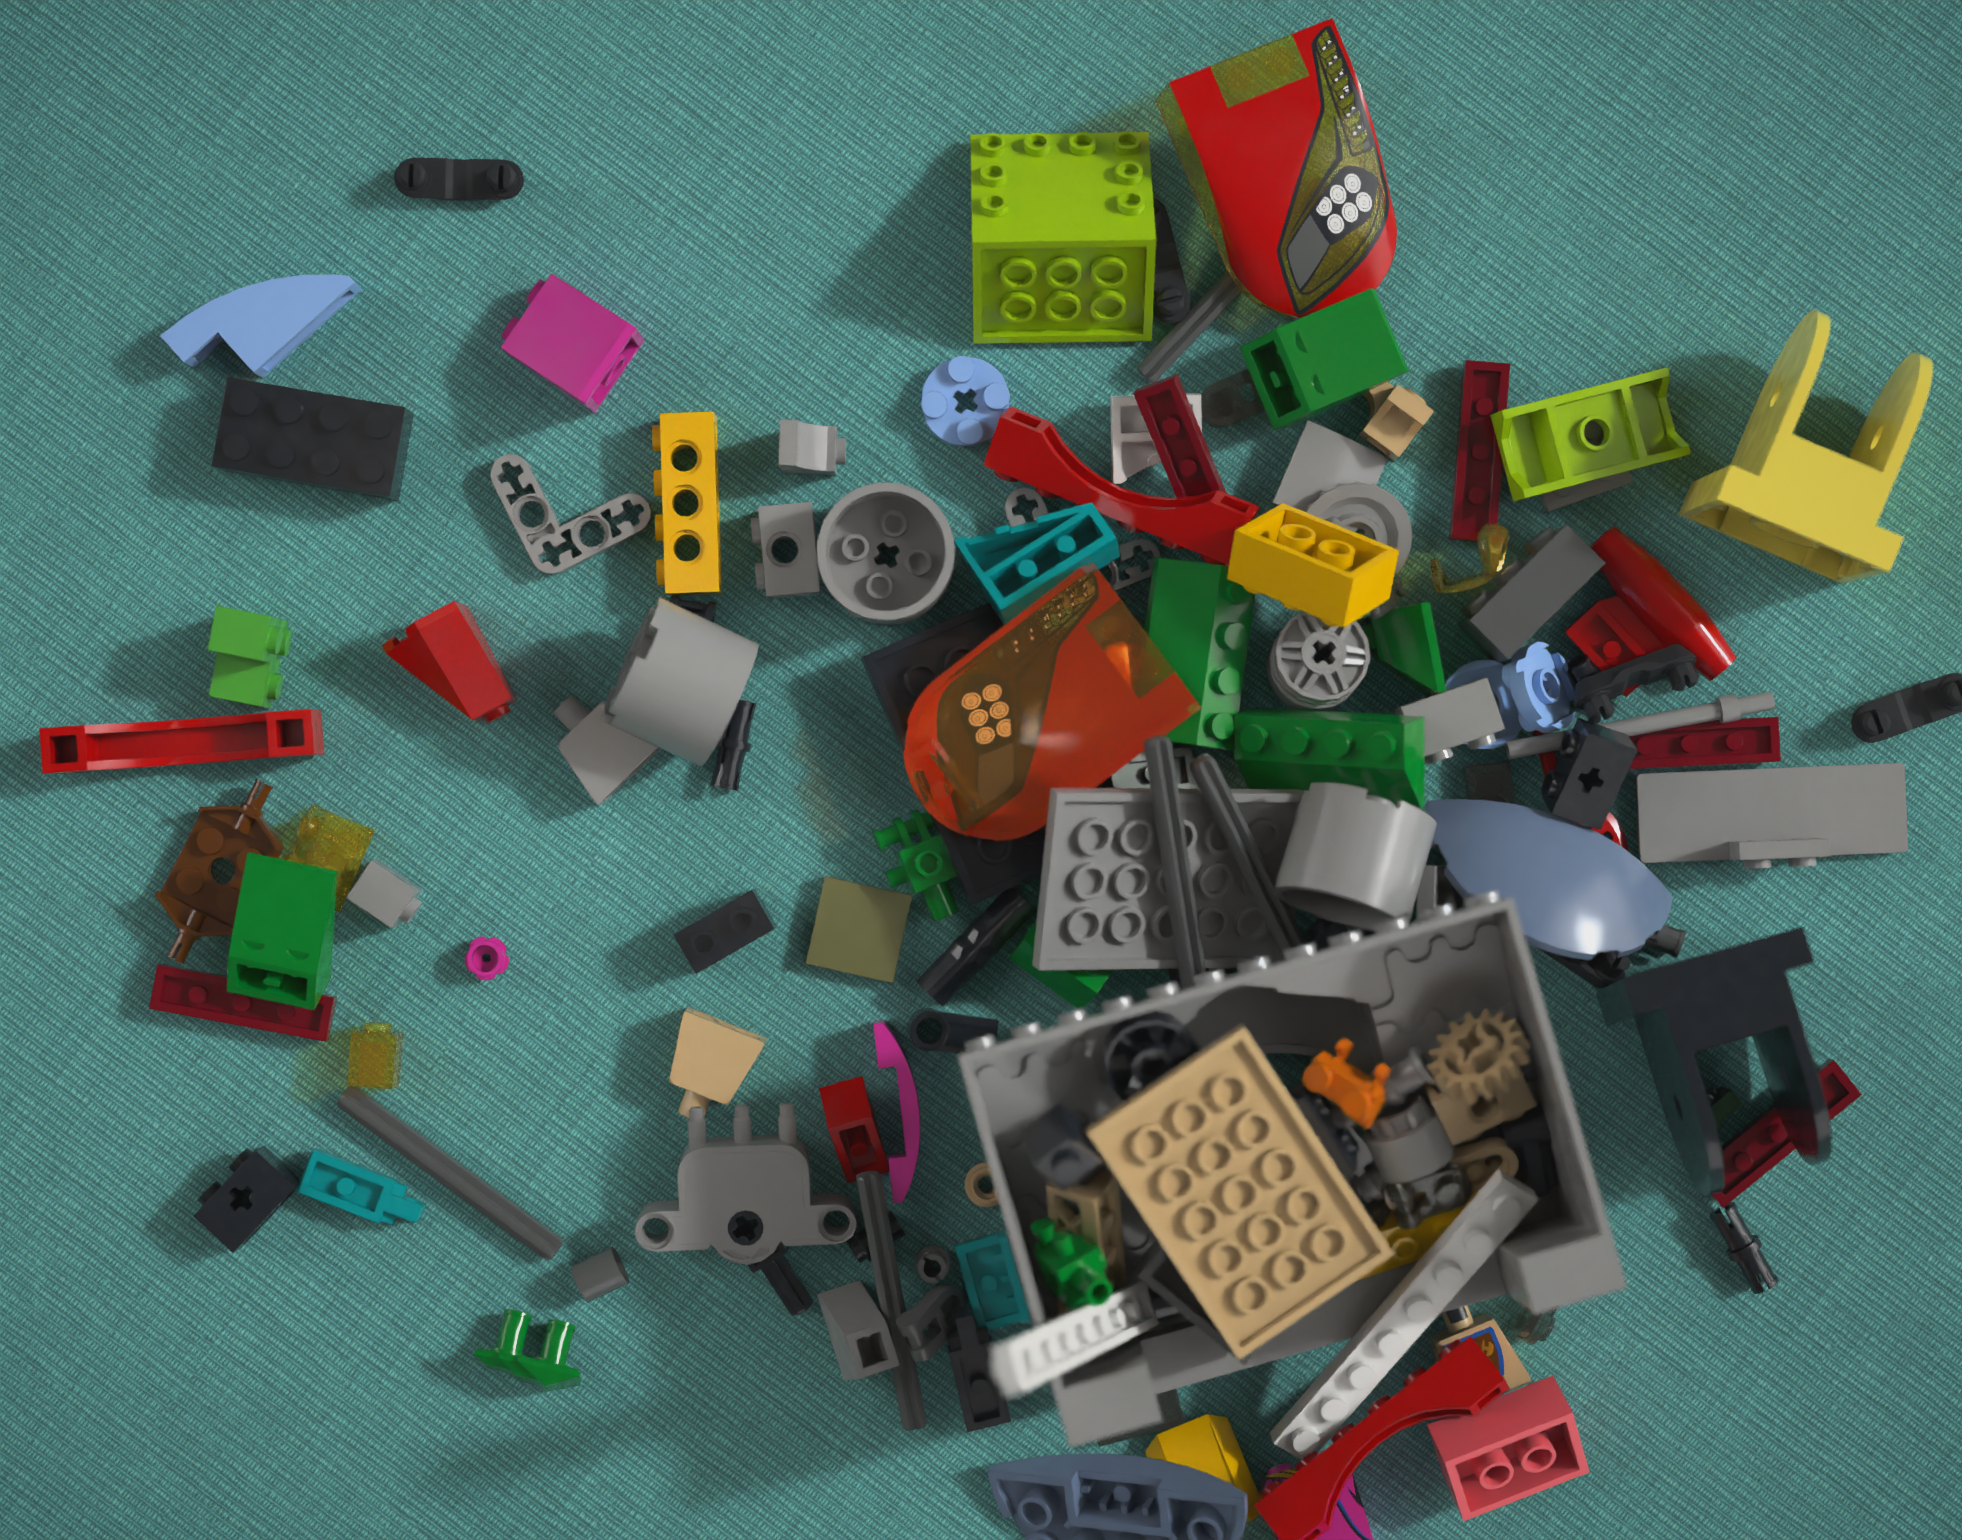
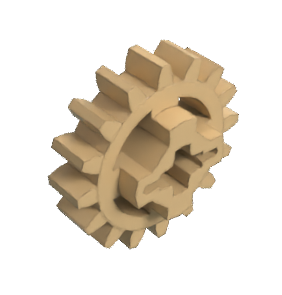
(1479, 1056)

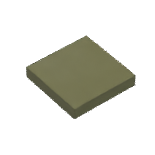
(858, 929)

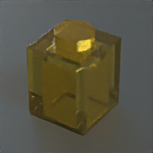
(375, 1056)

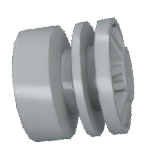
(1310, 685)

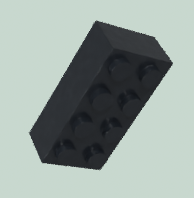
(312, 438)

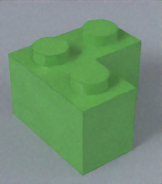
(247, 656)

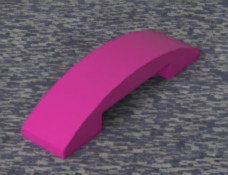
(892, 1055)

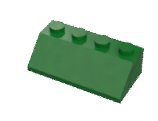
(1204, 634)
(1346, 748)

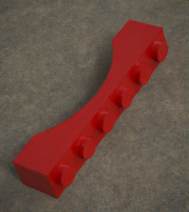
(1034, 453)
(181, 741)
(1454, 1386)

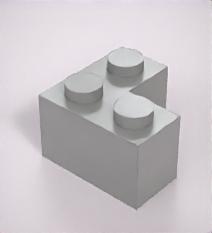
(1456, 717)

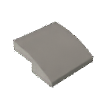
(1322, 462)

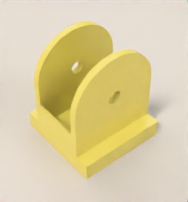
(1802, 496)

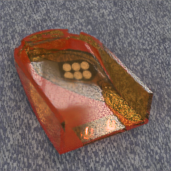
(1041, 707)

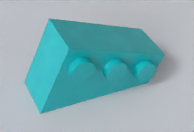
(1030, 559)

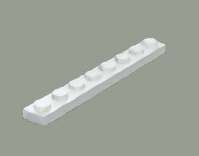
(1404, 1315)
(1072, 1339)

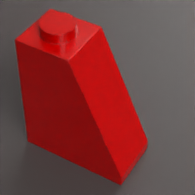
(455, 662)

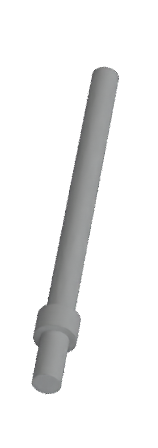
(1725, 709)

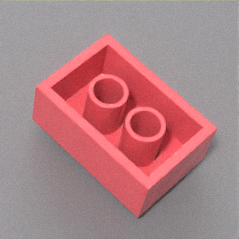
(1509, 1448)

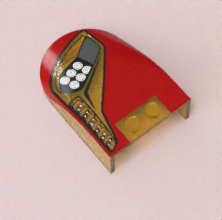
(1287, 170)

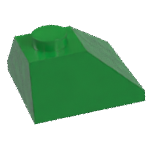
(1408, 646)

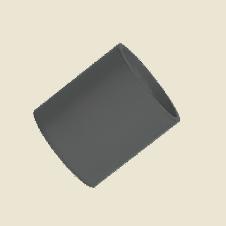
(599, 1274)

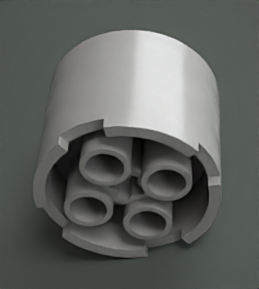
(892, 518)
(680, 682)
(1354, 856)

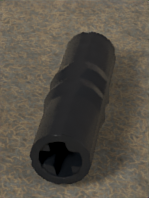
(976, 946)

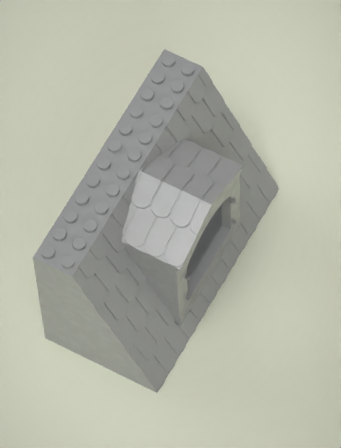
(1383, 998)

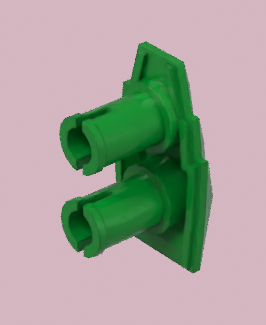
(547, 1371)

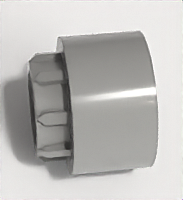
(1408, 1141)

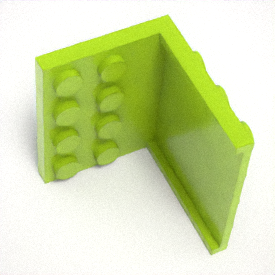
(1062, 237)

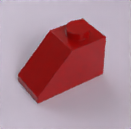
(853, 1128)

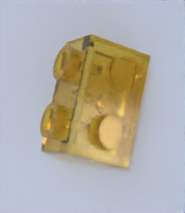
(332, 844)

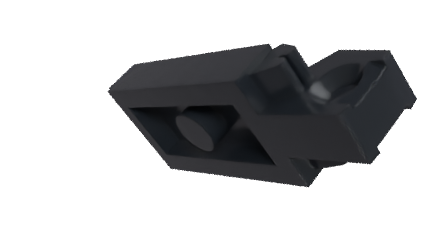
(971, 1360)

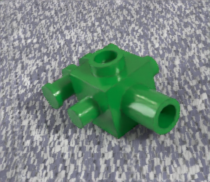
(922, 865)
(1071, 1266)

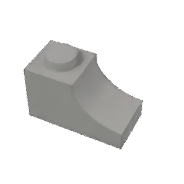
(810, 448)

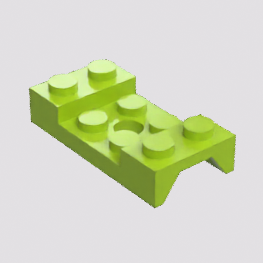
(1546, 441)

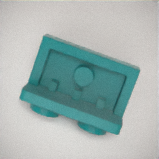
(993, 1281)

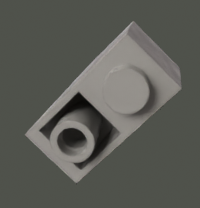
(857, 1331)

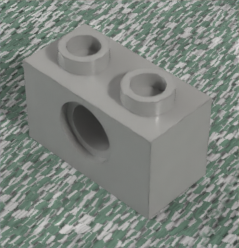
(790, 522)

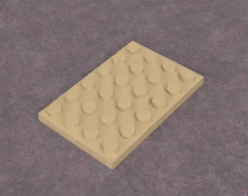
(1239, 1191)

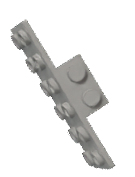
(1771, 814)

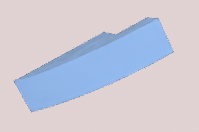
(261, 319)

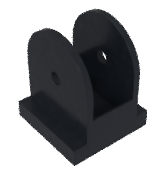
(1714, 1003)

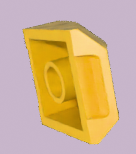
(1211, 1448)

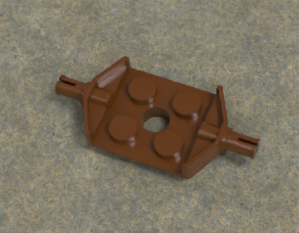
(191, 893)

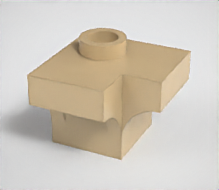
(1393, 418)

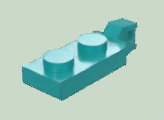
(357, 1189)

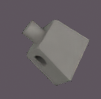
(599, 752)

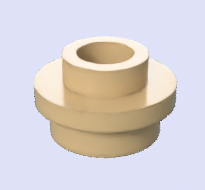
(974, 1193)

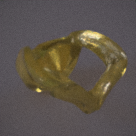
(1492, 548)

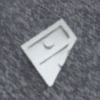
(1130, 439)

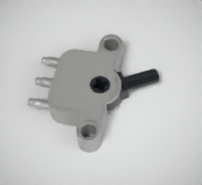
(751, 1178)

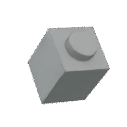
(386, 894)

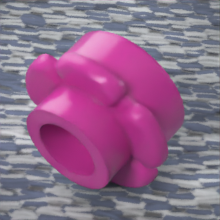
(475, 962)

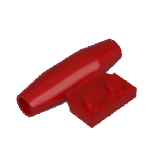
(1645, 614)

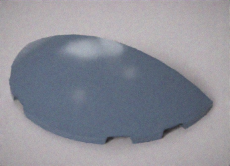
(1566, 880)
(1116, 1499)

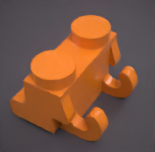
(1346, 1085)

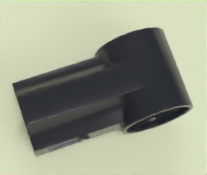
(954, 1032)
(1530, 1140)

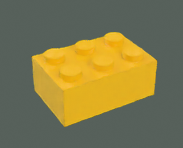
(1312, 565)

